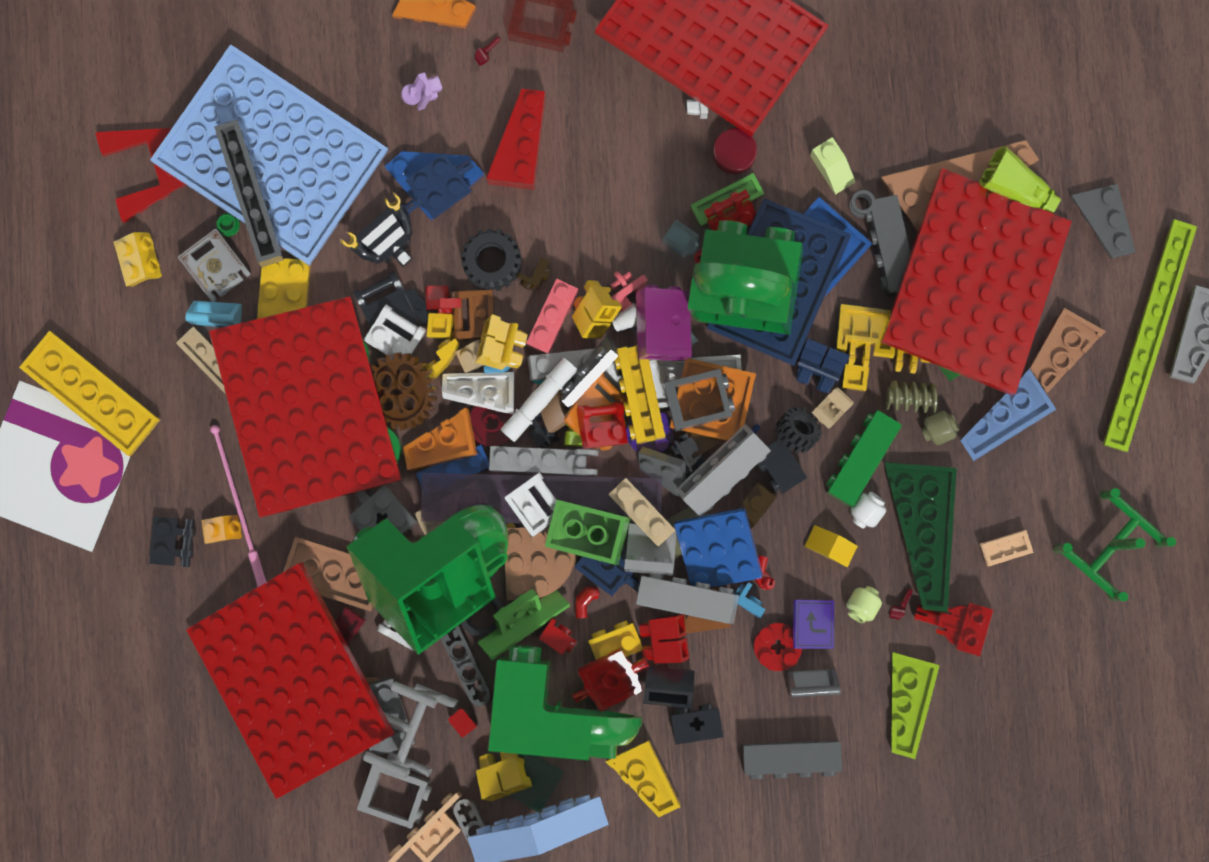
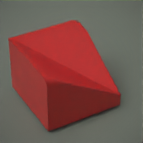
(462, 723)

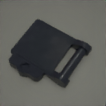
(404, 303)

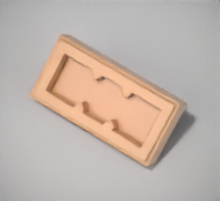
(1006, 548)

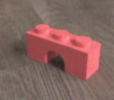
(552, 317)

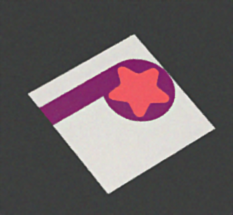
(56, 469)

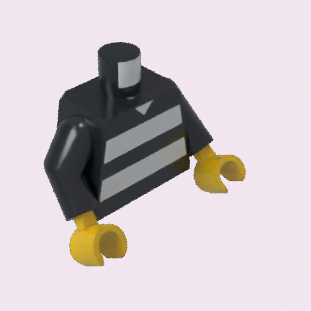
(385, 237)

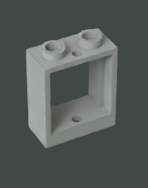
(370, 788)

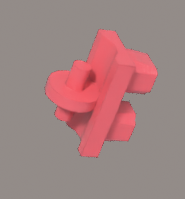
(636, 285)

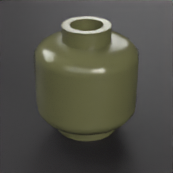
(940, 428)

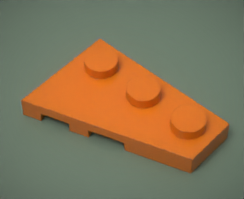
(444, 12)

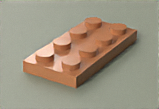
(330, 571)

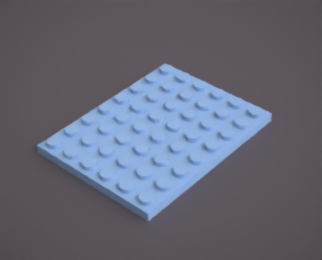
(301, 151)

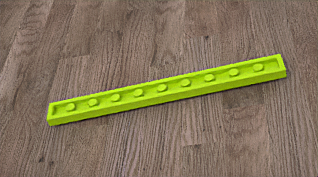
(1149, 335)

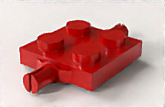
(610, 679)

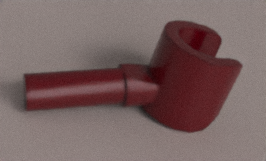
(481, 54)
(898, 612)

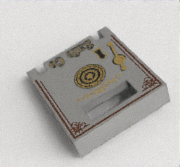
(215, 269)

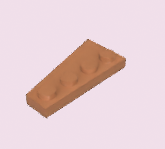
(1063, 347)

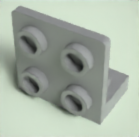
(646, 557)

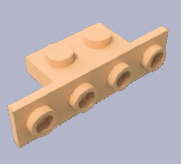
(433, 835)

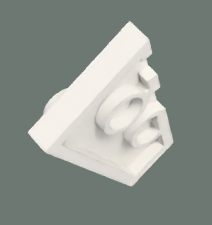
(484, 390)

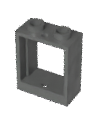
(673, 403)

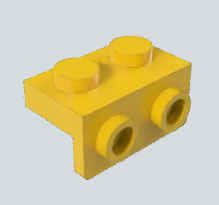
(137, 258)

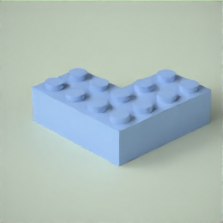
(538, 831)

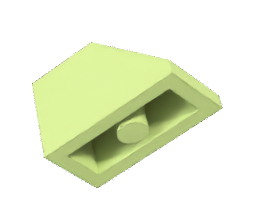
(833, 165)

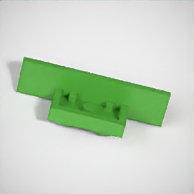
(521, 619)

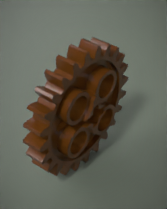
(420, 390)

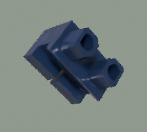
(828, 372)

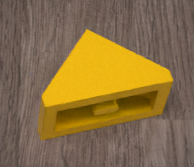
(831, 545)

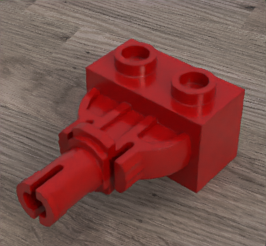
(964, 627)

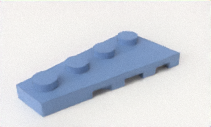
(1009, 417)

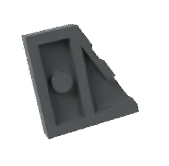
(663, 466)

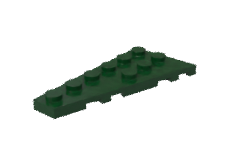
(926, 516)

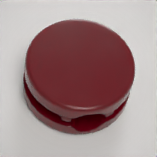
(734, 151)

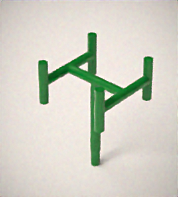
(1119, 542)

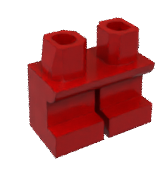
(665, 650)

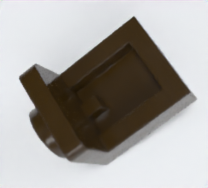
(541, 273)

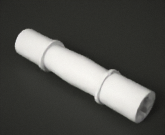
(539, 399)

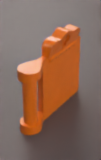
(593, 397)

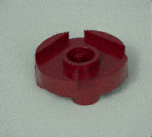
(485, 436)

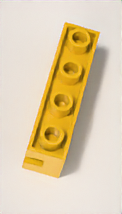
(641, 396)

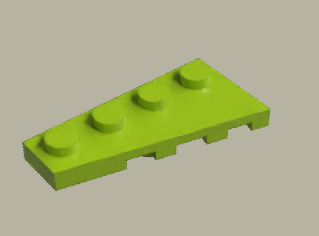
(911, 696)

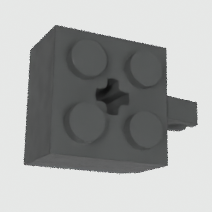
(382, 502)

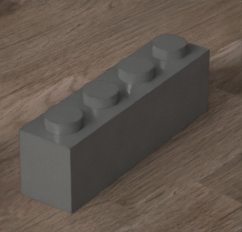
(792, 757)

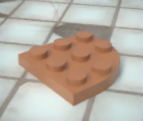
(534, 565)

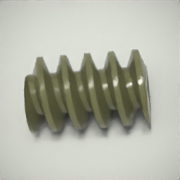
(912, 396)

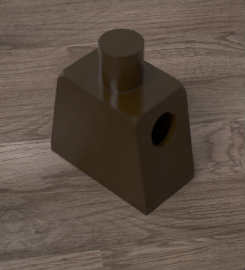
(757, 502)

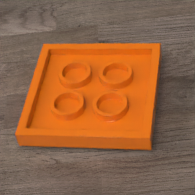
(704, 399)

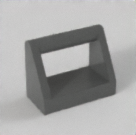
(813, 683)

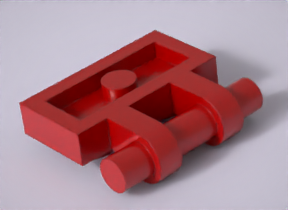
(740, 213)

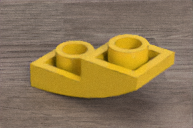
(446, 353)

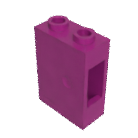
(663, 323)

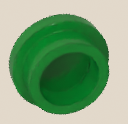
(228, 225)

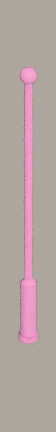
(253, 554)

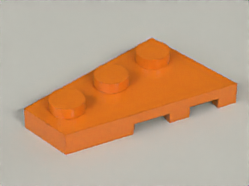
(444, 444)

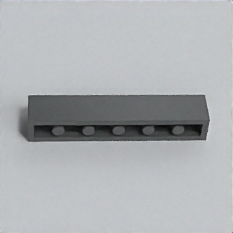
(249, 193)

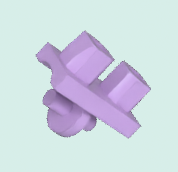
(421, 91)

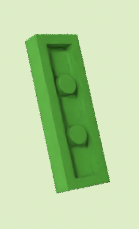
(749, 183)

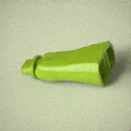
(1017, 181)

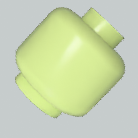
(864, 604)

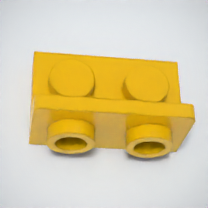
(623, 636)

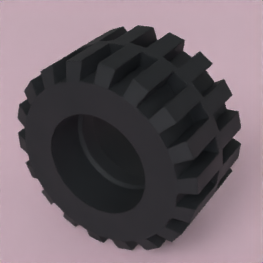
(487, 240)

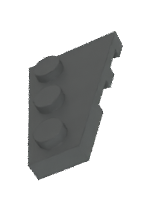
(390, 704)

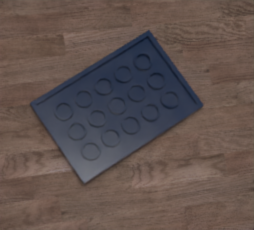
(821, 256)

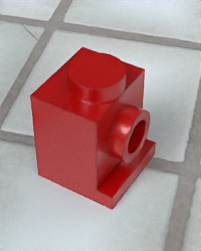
(558, 637)

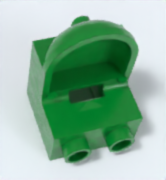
(747, 278)
(457, 554)
(530, 726)

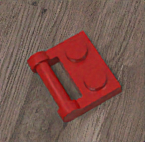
(602, 433)

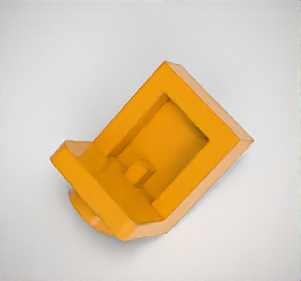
(221, 529)

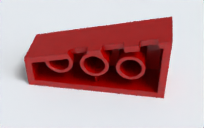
(519, 149)

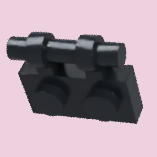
(165, 538)

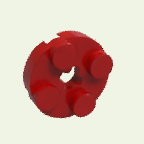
(767, 657)

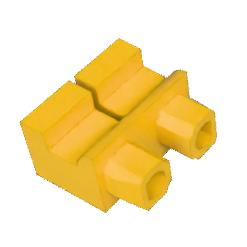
(595, 310)
(498, 343)
(501, 778)

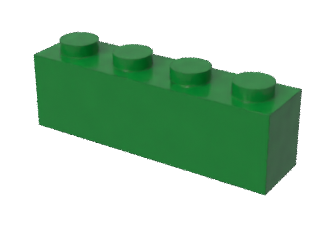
(863, 458)

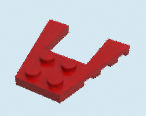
(117, 141)

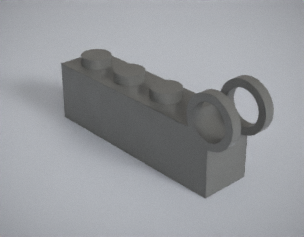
(888, 236)

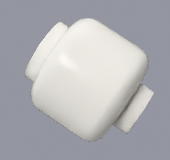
(868, 510)

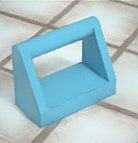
(214, 314)

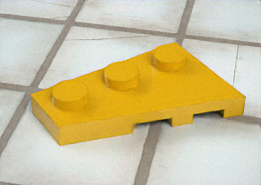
(646, 777)

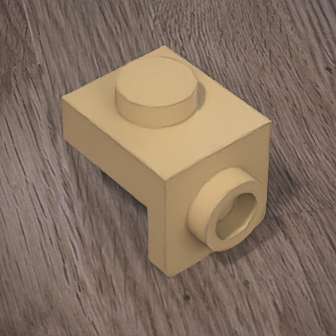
(468, 355)
(832, 407)

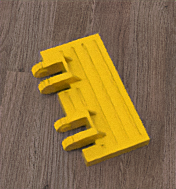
(864, 328)

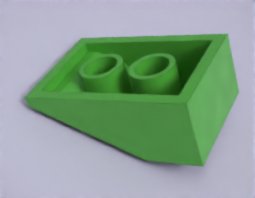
(587, 532)

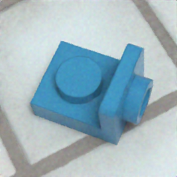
(752, 604)

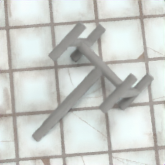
(398, 762)

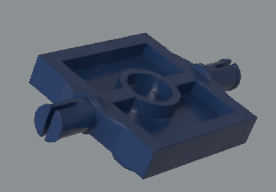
(438, 186)
(607, 575)

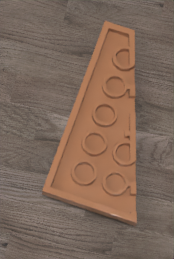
(916, 185)

